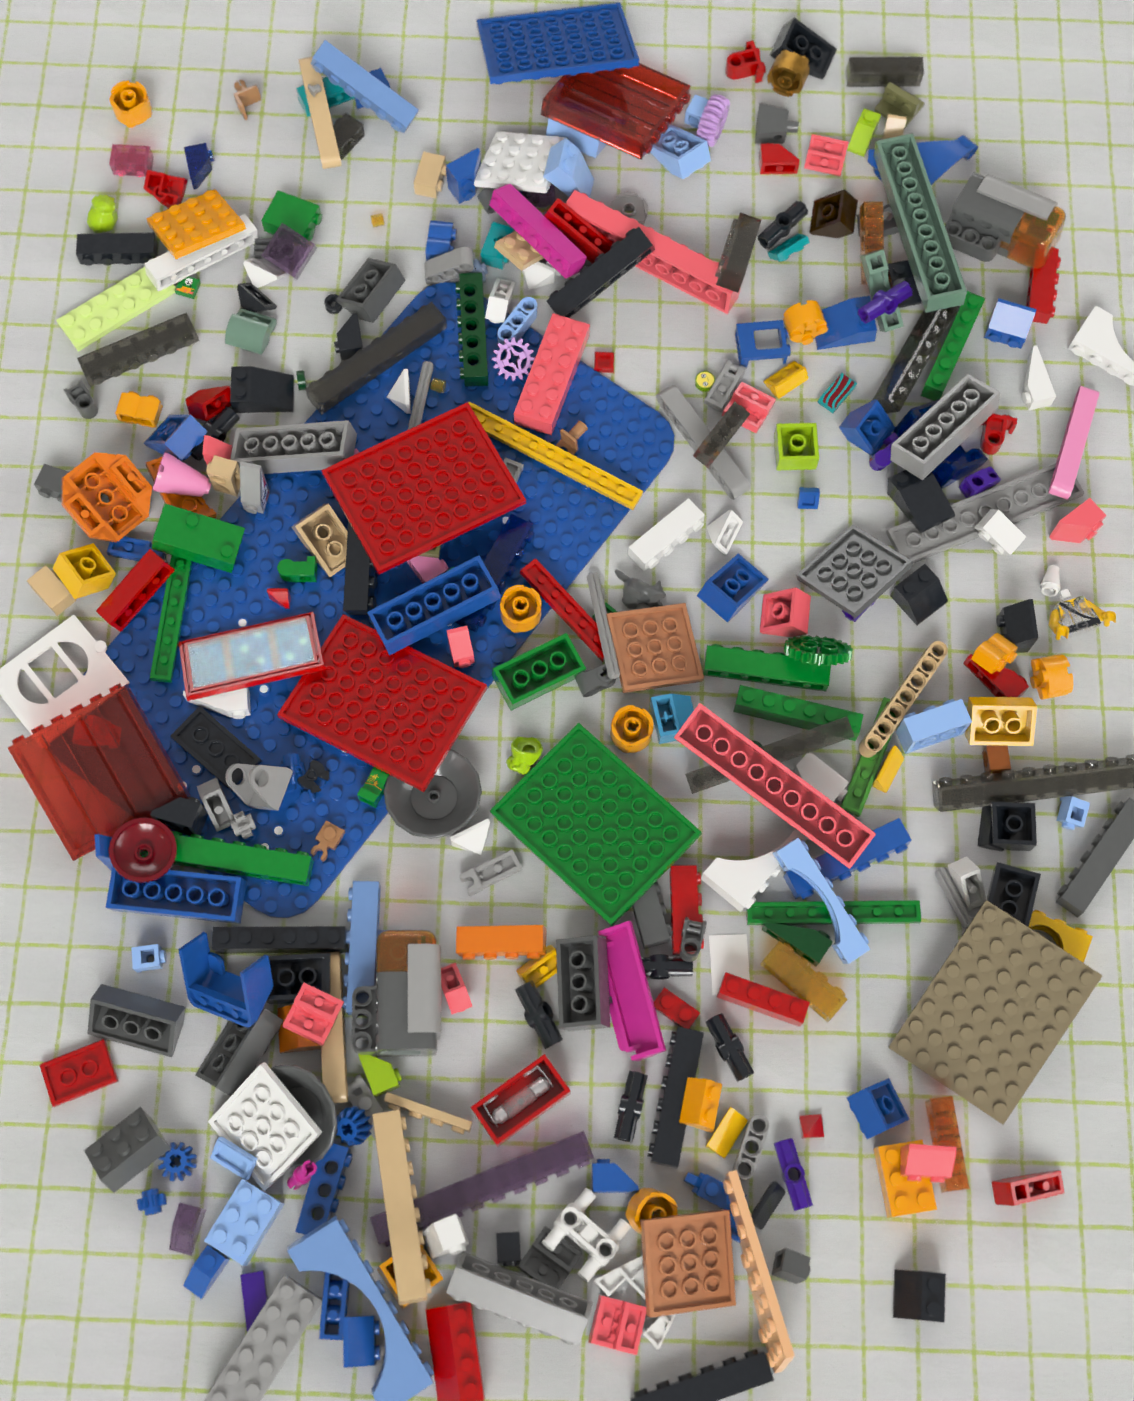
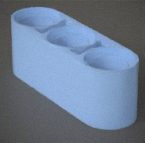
(518, 315)

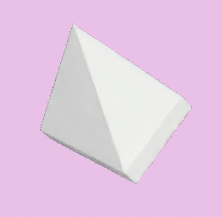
(262, 273)
(539, 275)
(401, 392)
(724, 531)
(472, 838)

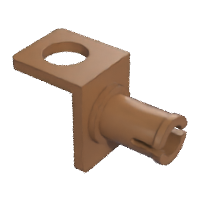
(245, 96)
(570, 438)

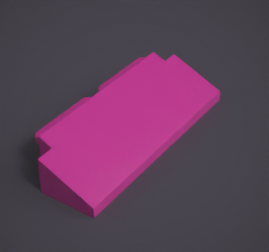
(632, 1004)

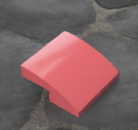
(826, 155)
(754, 402)
(313, 1014)
(617, 1325)

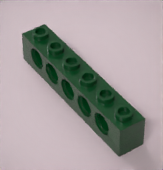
(472, 374)

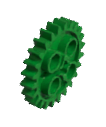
(830, 652)

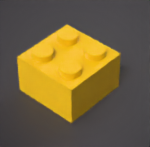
(84, 571)

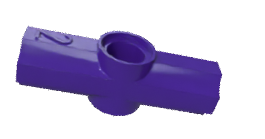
(885, 302)
(797, 1189)

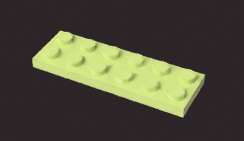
(111, 309)

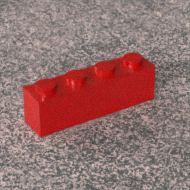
(578, 230)
(1042, 288)
(135, 590)
(684, 902)
(763, 999)

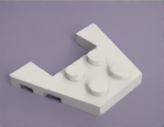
(634, 1274)

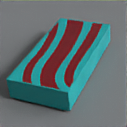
(837, 393)

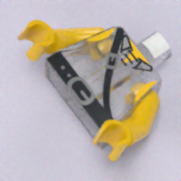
(1076, 616)

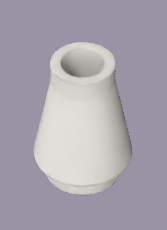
(1051, 582)

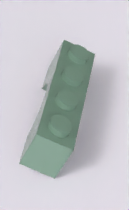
(876, 275)

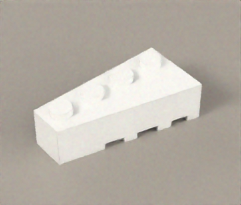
(445, 1237)

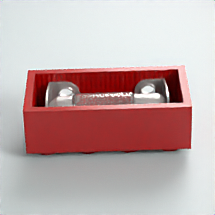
(520, 1100)

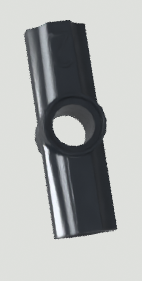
(789, 219)
(217, 429)
(664, 967)
(538, 1014)
(729, 1047)
(630, 1106)

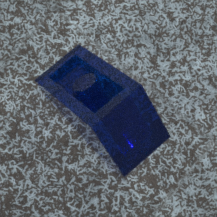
(198, 163)

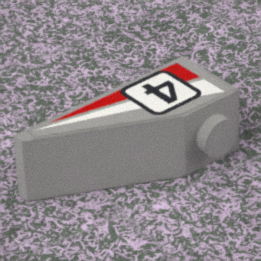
(253, 488)

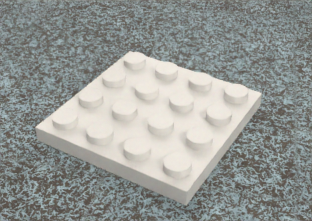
(516, 161)
(267, 1124)

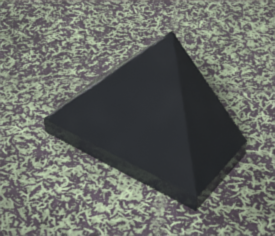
(253, 299)

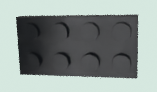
(213, 746)

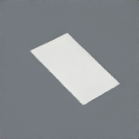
(728, 955)

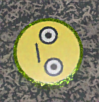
(704, 381)

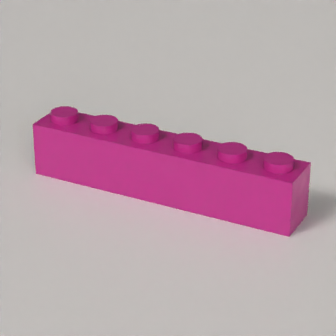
(537, 230)

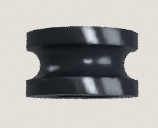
(328, 302)

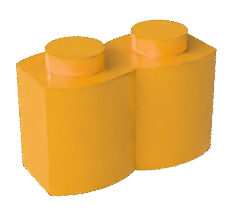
(139, 409)
(995, 653)

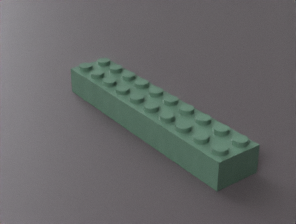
(919, 223)

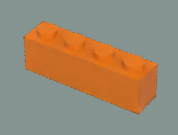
(501, 941)

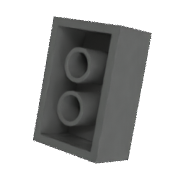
(127, 1149)

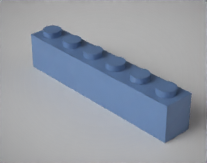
(364, 87)
(362, 939)

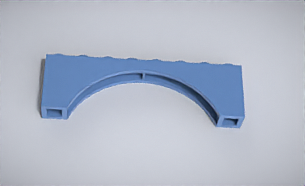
(333, 1252)

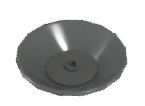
(458, 799)
(318, 1105)

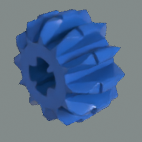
(353, 1126)
(185, 1161)

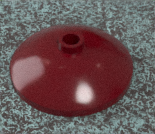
(141, 836)

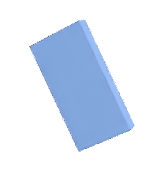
(233, 1158)

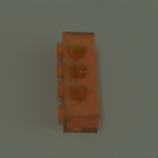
(871, 230)
(946, 1133)

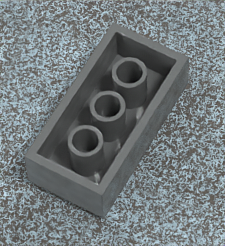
(583, 983)

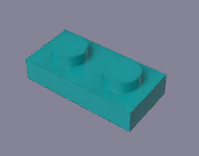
(793, 244)

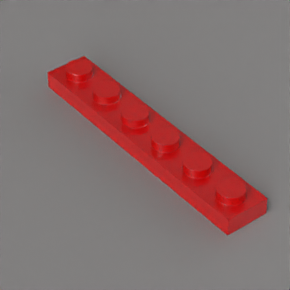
(563, 605)

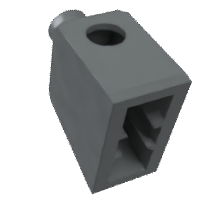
(773, 124)

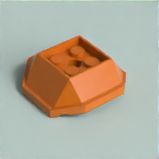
(121, 482)

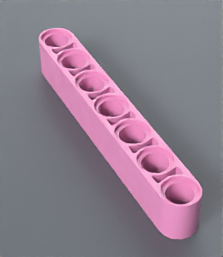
(1073, 442)

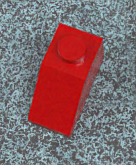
(777, 160)
(208, 402)

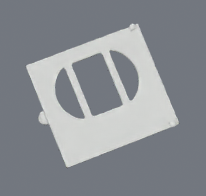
(98, 679)

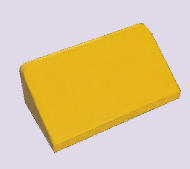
(786, 379)
(888, 770)
(540, 969)
(727, 1132)

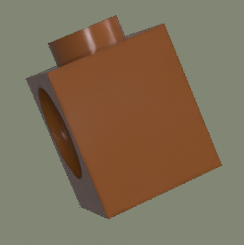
(996, 758)

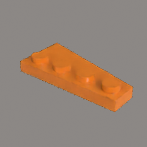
(186, 502)

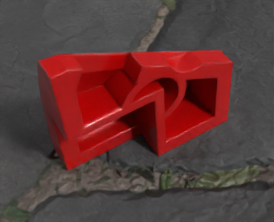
(165, 188)

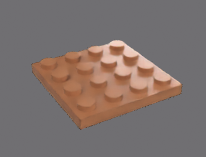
(655, 647)
(688, 1263)

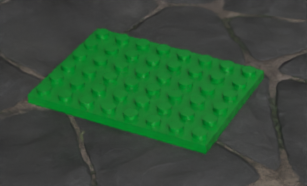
(595, 824)

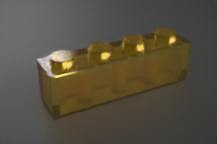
(804, 981)

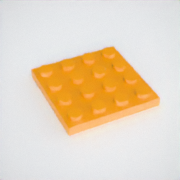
(195, 223)

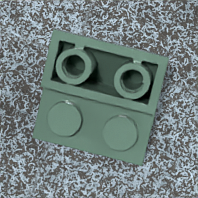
(249, 331)

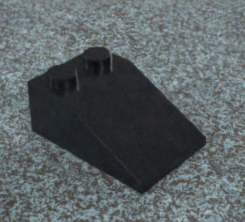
(805, 42)
(261, 390)
(920, 499)
(292, 971)

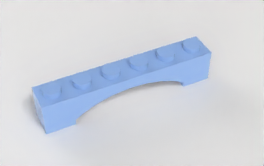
(848, 941)

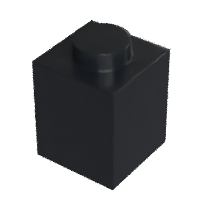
(508, 1248)

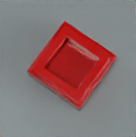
(604, 362)

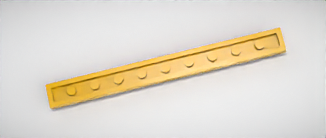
(558, 459)

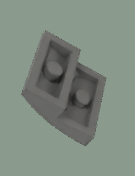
(547, 1265)

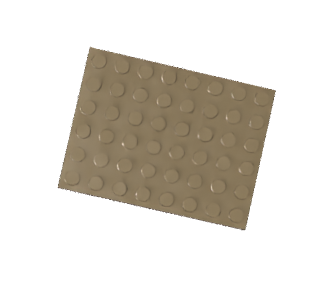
(995, 1011)

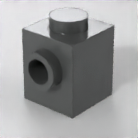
(791, 1266)

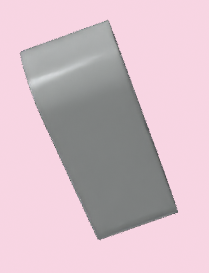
(449, 265)
(758, 1138)

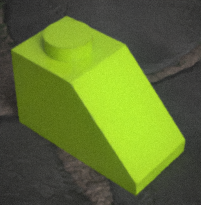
(864, 132)
(380, 1075)

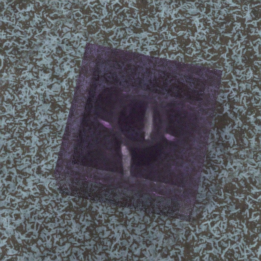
(289, 251)

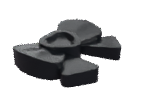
(315, 770)

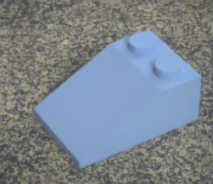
(681, 152)
(568, 169)

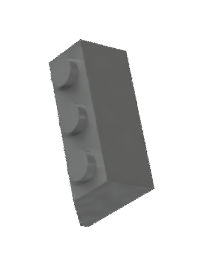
(371, 289)

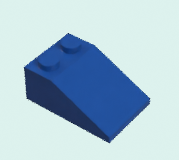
(846, 325)
(177, 436)
(732, 587)

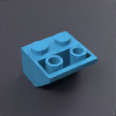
(670, 714)

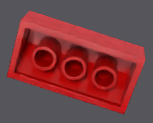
(455, 1353)

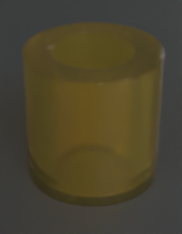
(377, 220)
(438, 385)

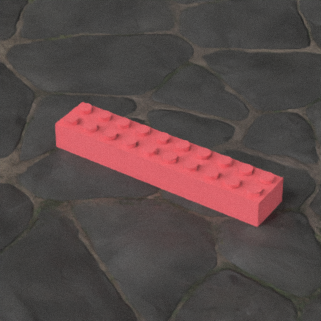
(669, 262)
(774, 786)

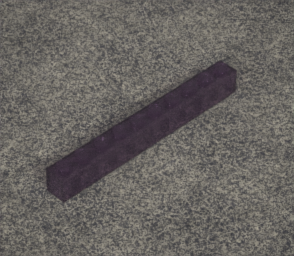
(495, 1183)

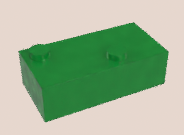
(197, 538)
(538, 671)

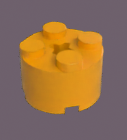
(130, 103)
(805, 322)
(528, 601)
(1051, 676)
(636, 718)
(648, 1201)

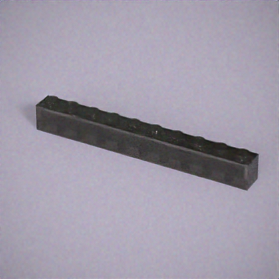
(1034, 783)

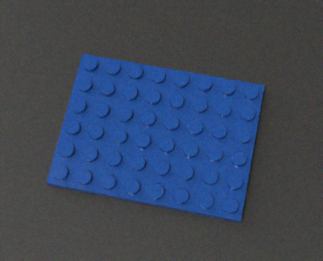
(556, 43)

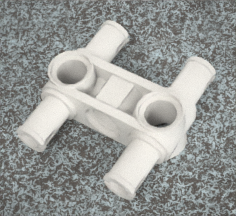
(586, 1235)

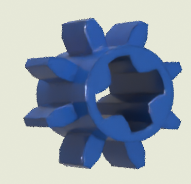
(151, 1202)

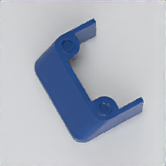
(220, 991)

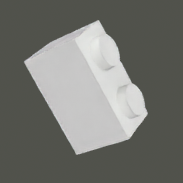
(1000, 532)

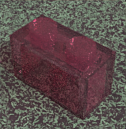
(131, 160)

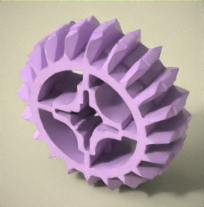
(713, 119)

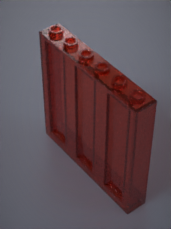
(618, 106)
(97, 769)

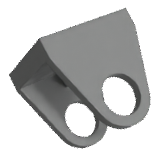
(261, 785)

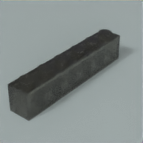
(737, 252)
(138, 349)

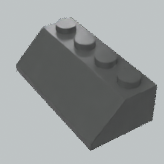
(135, 1020)
(238, 1052)

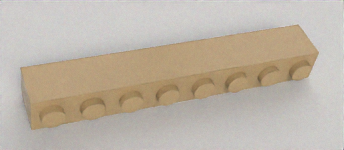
(399, 1207)

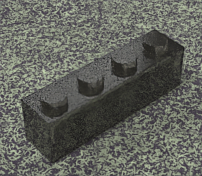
(882, 70)
(721, 434)

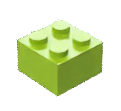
(796, 446)

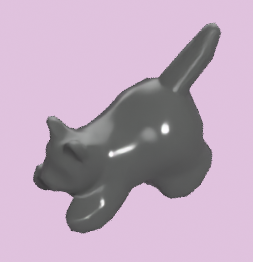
(638, 592)

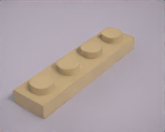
(418, 1110)

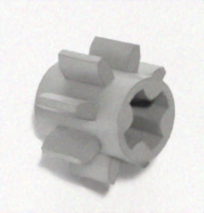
(243, 825)

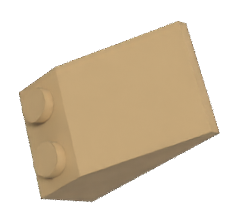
(324, 538)

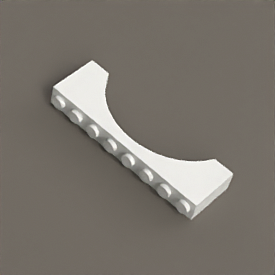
(1100, 346)
(742, 879)

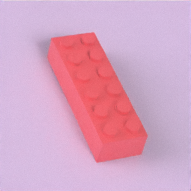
(551, 374)

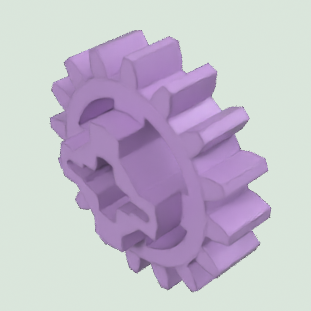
(505, 362)

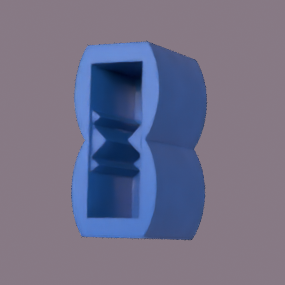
(440, 238)

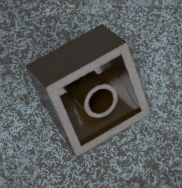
(834, 215)

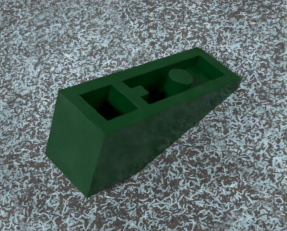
(805, 941)

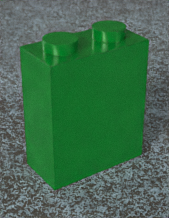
(293, 212)

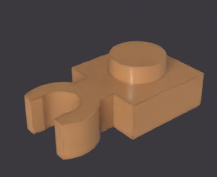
(328, 837)

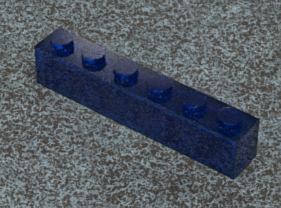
(501, 563)

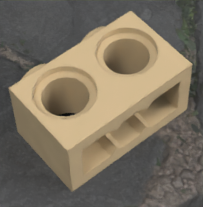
(224, 475)

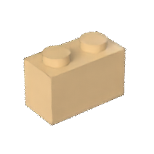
(430, 175)
(51, 590)

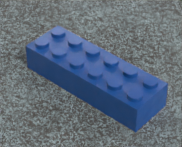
(434, 605)
(180, 896)

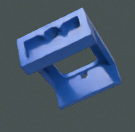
(746, 343)

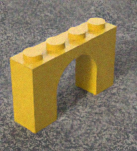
(1071, 940)

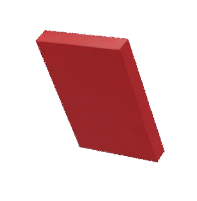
(78, 1073)

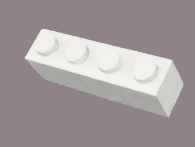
(666, 535)

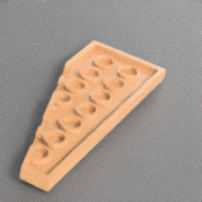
(770, 1319)

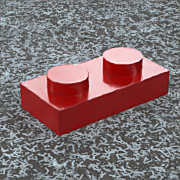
(675, 1009)

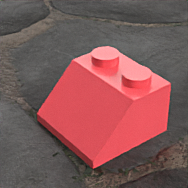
(1080, 523)
(785, 613)
(927, 1162)

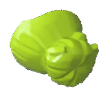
(102, 214)
(524, 754)

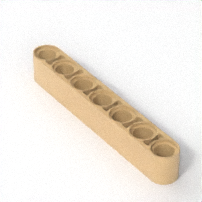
(320, 116)
(897, 705)
(334, 1049)

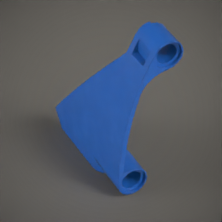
(938, 155)

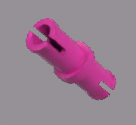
(302, 1175)

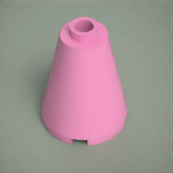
(180, 478)

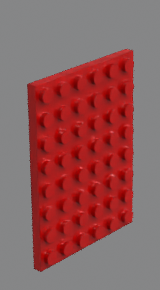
(423, 487)
(381, 707)

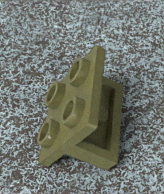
(899, 103)

